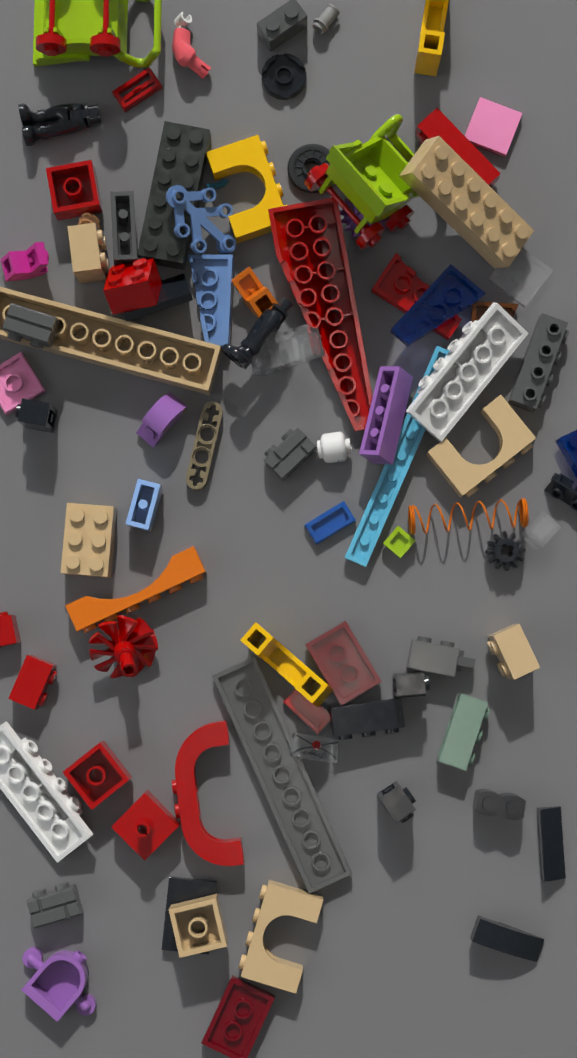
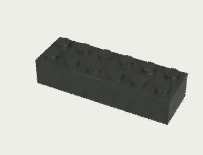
(179, 162)

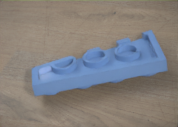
(214, 295)

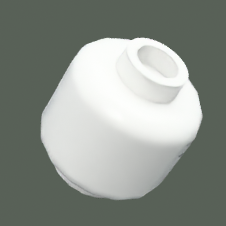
(334, 447)

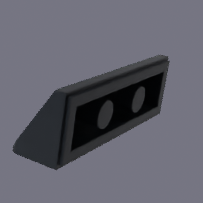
(551, 843)

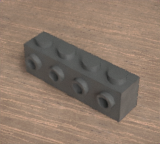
(538, 362)

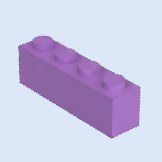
(386, 415)

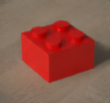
(74, 190)
(132, 286)
(97, 774)

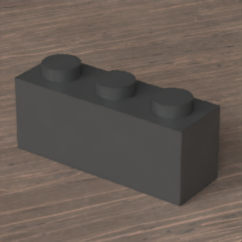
(123, 227)

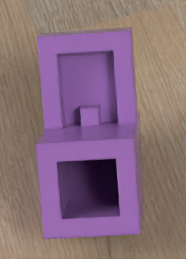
(161, 418)

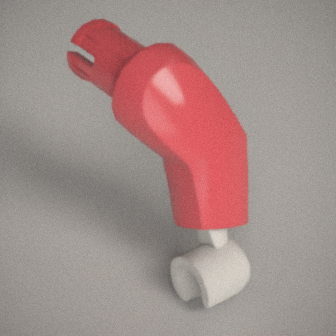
(183, 51)

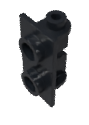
(561, 489)

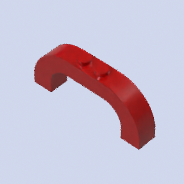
(212, 849)

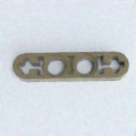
(207, 446)

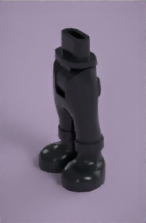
(70, 119)
(267, 323)

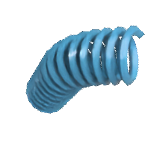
(218, 185)

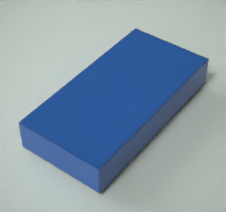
(330, 522)

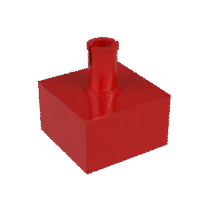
(145, 825)

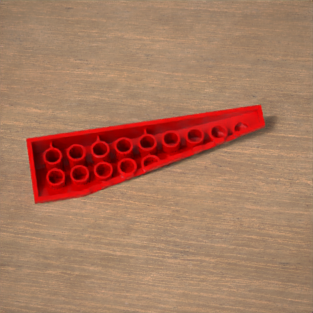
(317, 267)

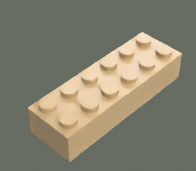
(466, 202)

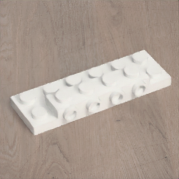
(465, 370)
(40, 795)

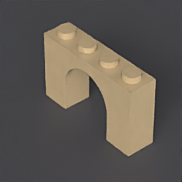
(512, 436)
(259, 962)

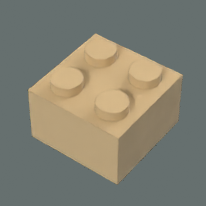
(87, 252)
(512, 652)
(198, 925)

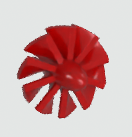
(131, 646)

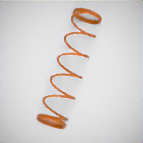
(523, 512)

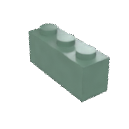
(463, 731)

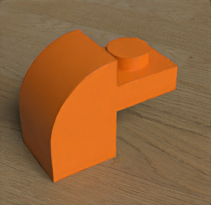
(253, 292)

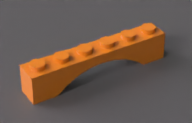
(181, 568)

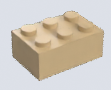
(88, 540)

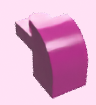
(25, 264)

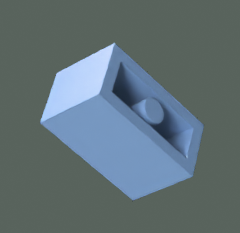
(144, 505)

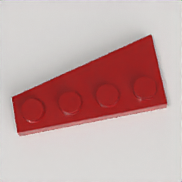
(403, 288)

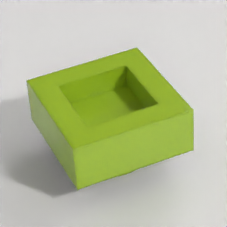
(399, 542)

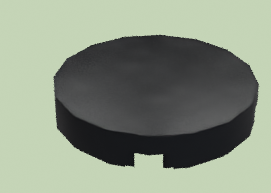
(284, 76)

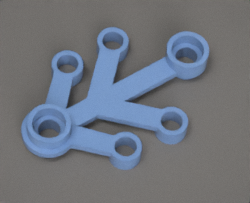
(198, 218)

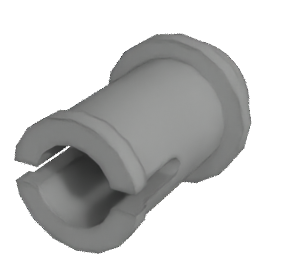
(325, 19)

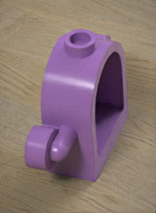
(58, 982)

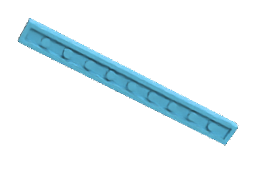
(389, 483)

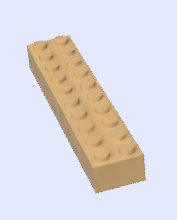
(122, 344)

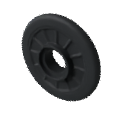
(300, 159)

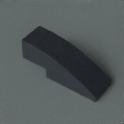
(506, 939)

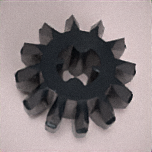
(505, 542)

